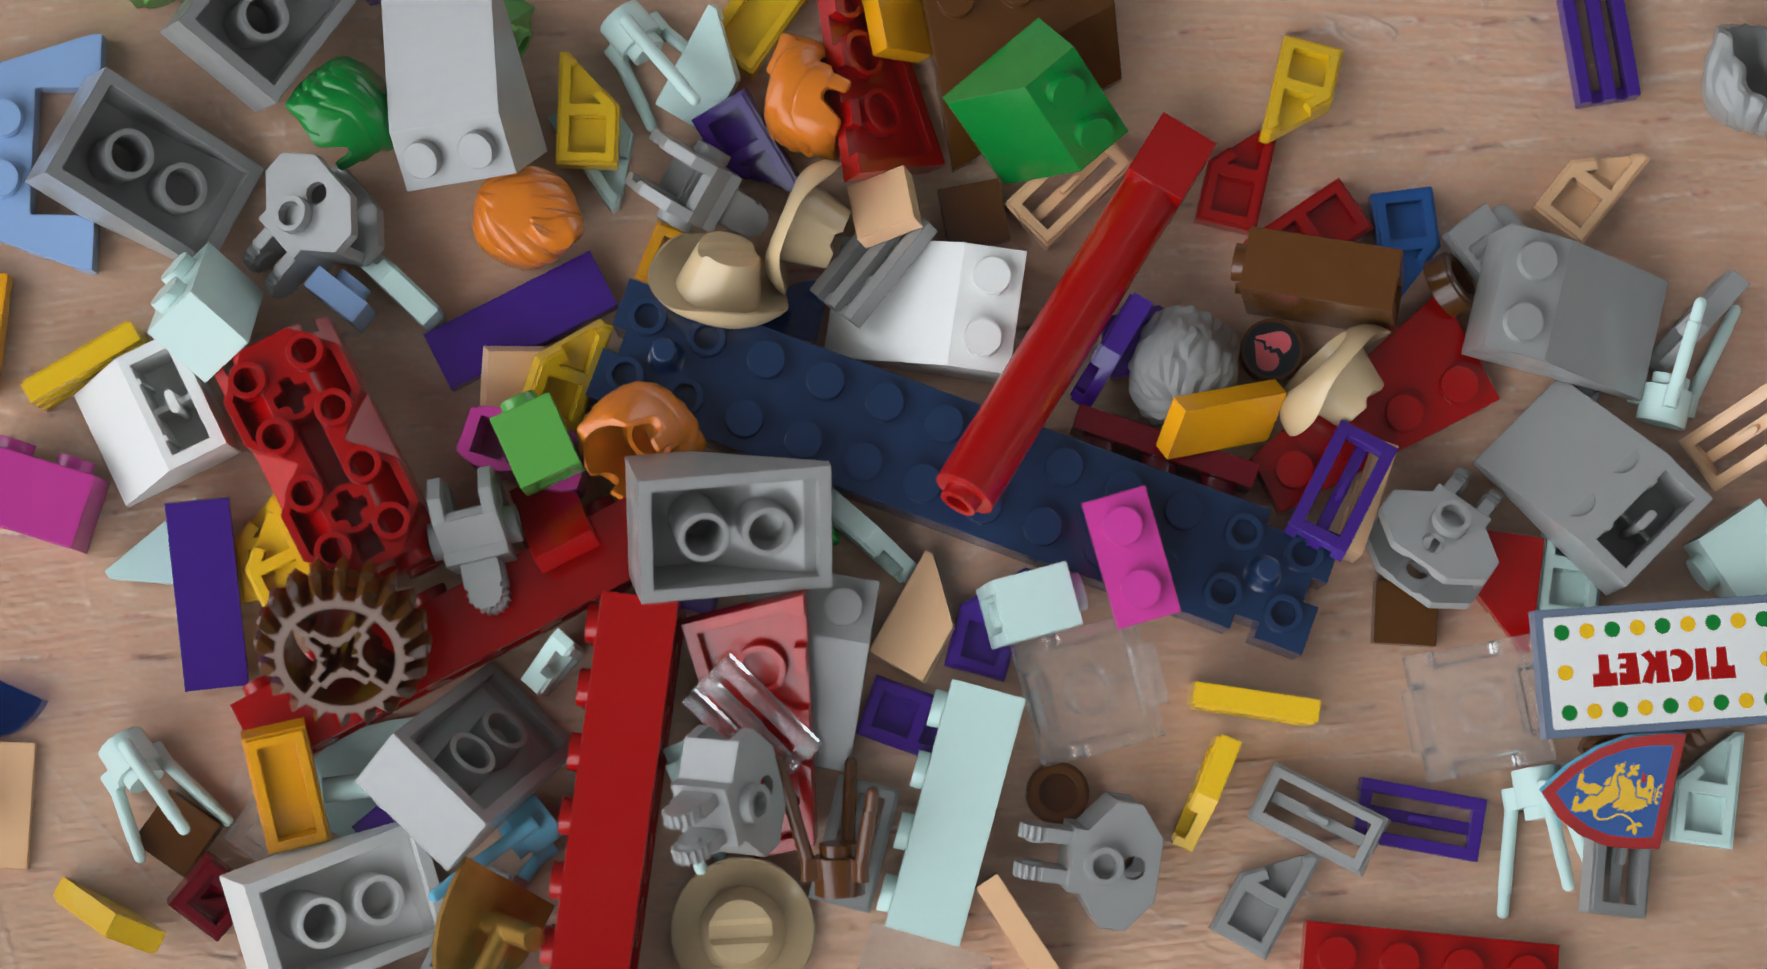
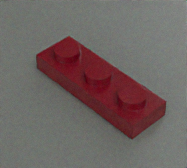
(1115, 433)

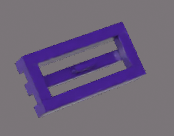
(1575, 55)
(1318, 534)
(1472, 829)

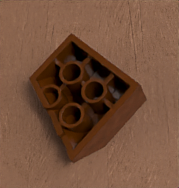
(972, 31)

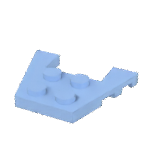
(23, 80)

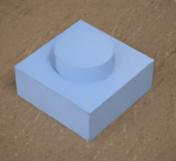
(343, 295)

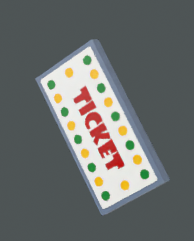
(1650, 666)

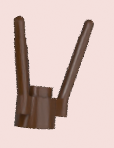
(842, 864)

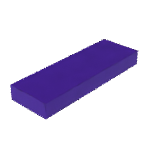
(522, 317)
(207, 593)

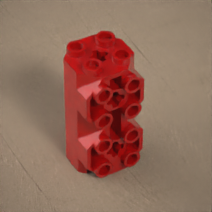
(328, 452)

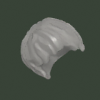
(1737, 77)
(1178, 356)

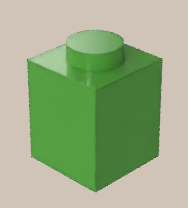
(536, 441)

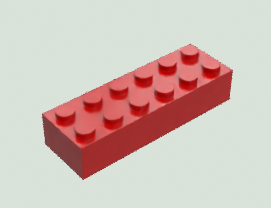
(616, 785)

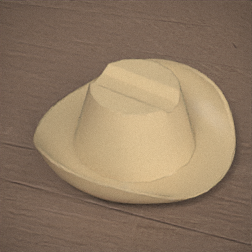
(806, 225)
(715, 281)
(1333, 381)
(742, 918)

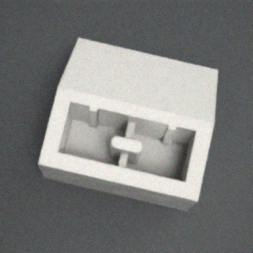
(154, 422)

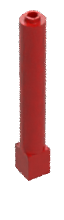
(1073, 317)

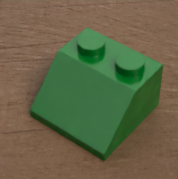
(1035, 108)

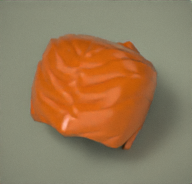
(800, 98)
(526, 218)
(635, 421)

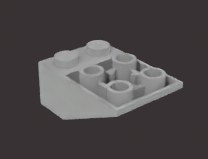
(1592, 485)

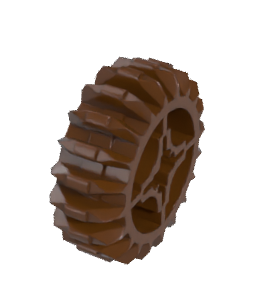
(327, 612)

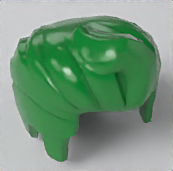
(344, 107)

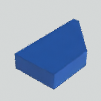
(1407, 223)

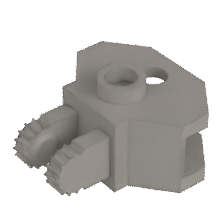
(700, 190)
(313, 220)
(476, 538)
(1440, 539)
(721, 797)
(1094, 859)

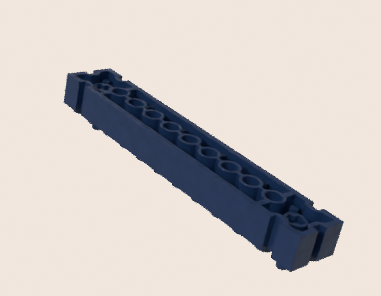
(893, 435)

